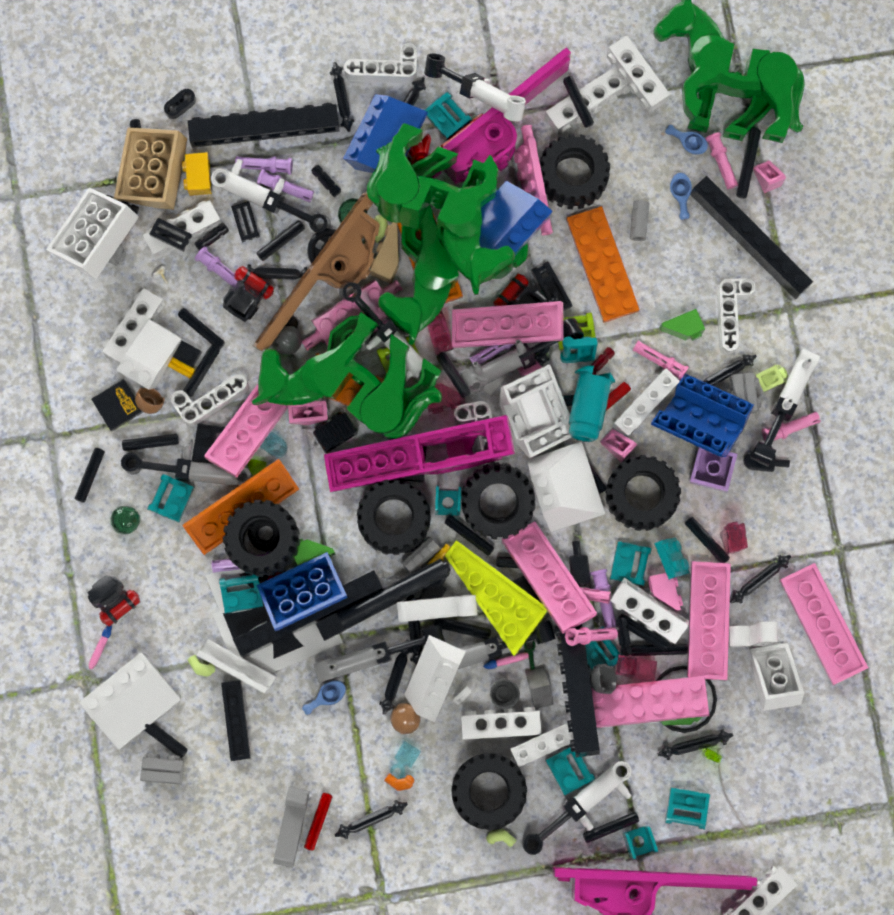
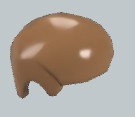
(149, 400)
(404, 718)

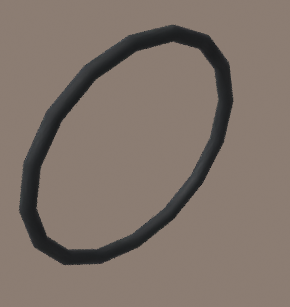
(713, 706)

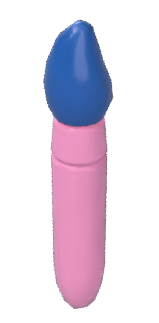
(100, 647)
(506, 660)

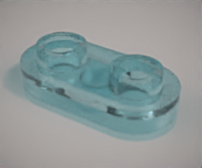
(269, 443)

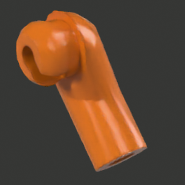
(400, 784)

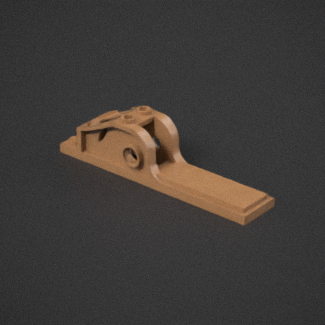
(343, 247)

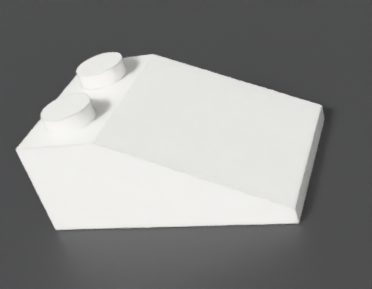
(149, 355)
(776, 677)

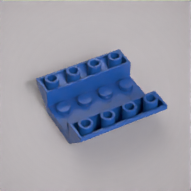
(704, 416)

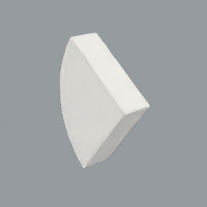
(462, 696)

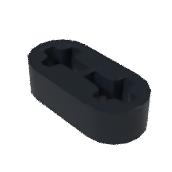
(180, 104)

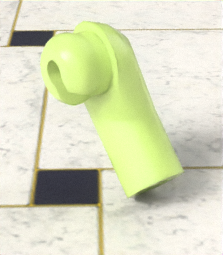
(383, 225)
(201, 669)
(500, 835)

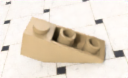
(387, 260)

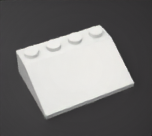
(93, 232)
(130, 700)

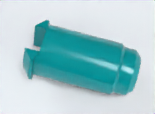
(589, 404)

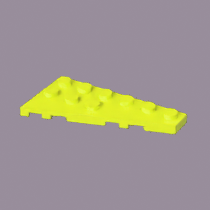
(504, 603)

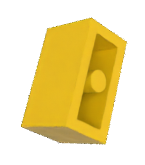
(197, 174)

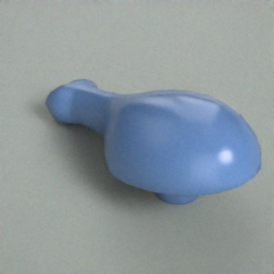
(691, 141)
(681, 190)
(328, 694)

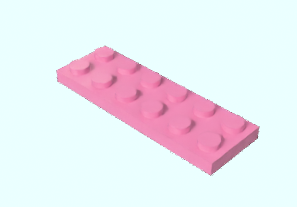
(507, 324)
(244, 434)
(549, 577)
(709, 620)
(823, 624)
(651, 702)

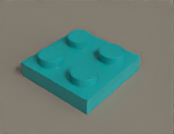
(672, 558)

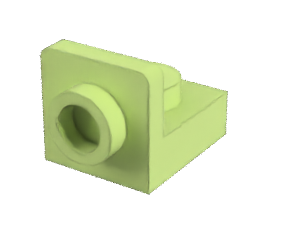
(772, 377)

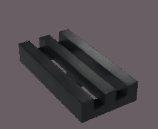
(249, 236)
(184, 241)

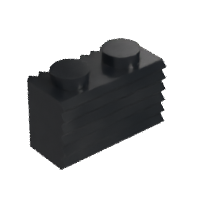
(334, 432)

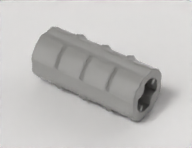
(639, 220)
(420, 555)

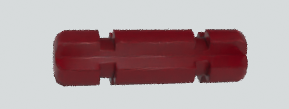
(602, 360)

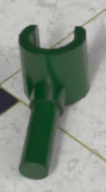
(530, 652)

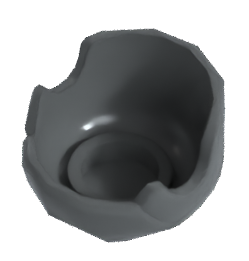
(288, 341)
(603, 679)
(504, 694)

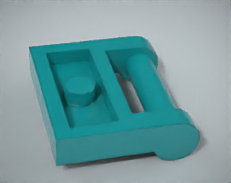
(443, 119)
(585, 349)
(176, 501)
(624, 561)
(241, 599)
(596, 655)
(565, 774)
(687, 801)

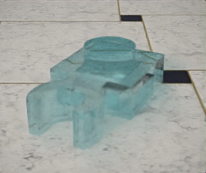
(406, 756)

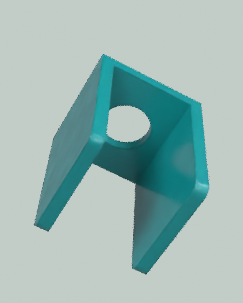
(454, 495)
(649, 841)

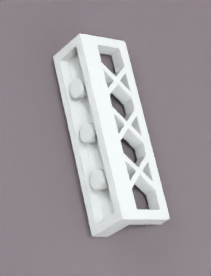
(237, 666)

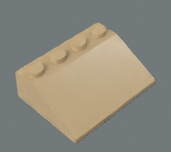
(151, 167)

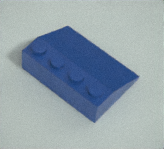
(378, 128)
(512, 218)
(301, 591)

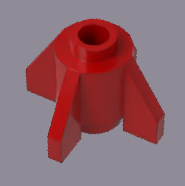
(420, 150)

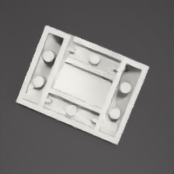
(536, 411)
(565, 487)

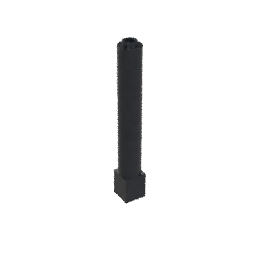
(383, 599)

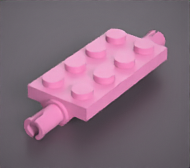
(530, 171)
(341, 311)

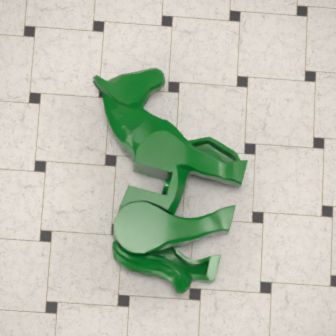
(768, 77)
(406, 191)
(432, 278)
(380, 406)

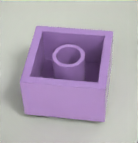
(713, 471)

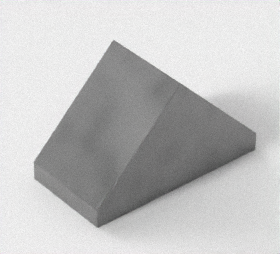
(539, 687)

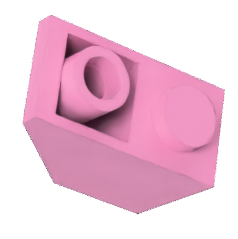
(665, 590)

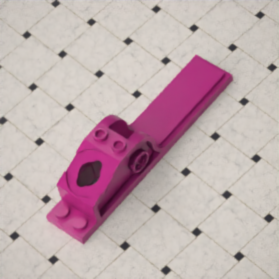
(494, 133)
(406, 457)
(615, 885)

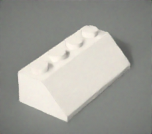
(433, 677)

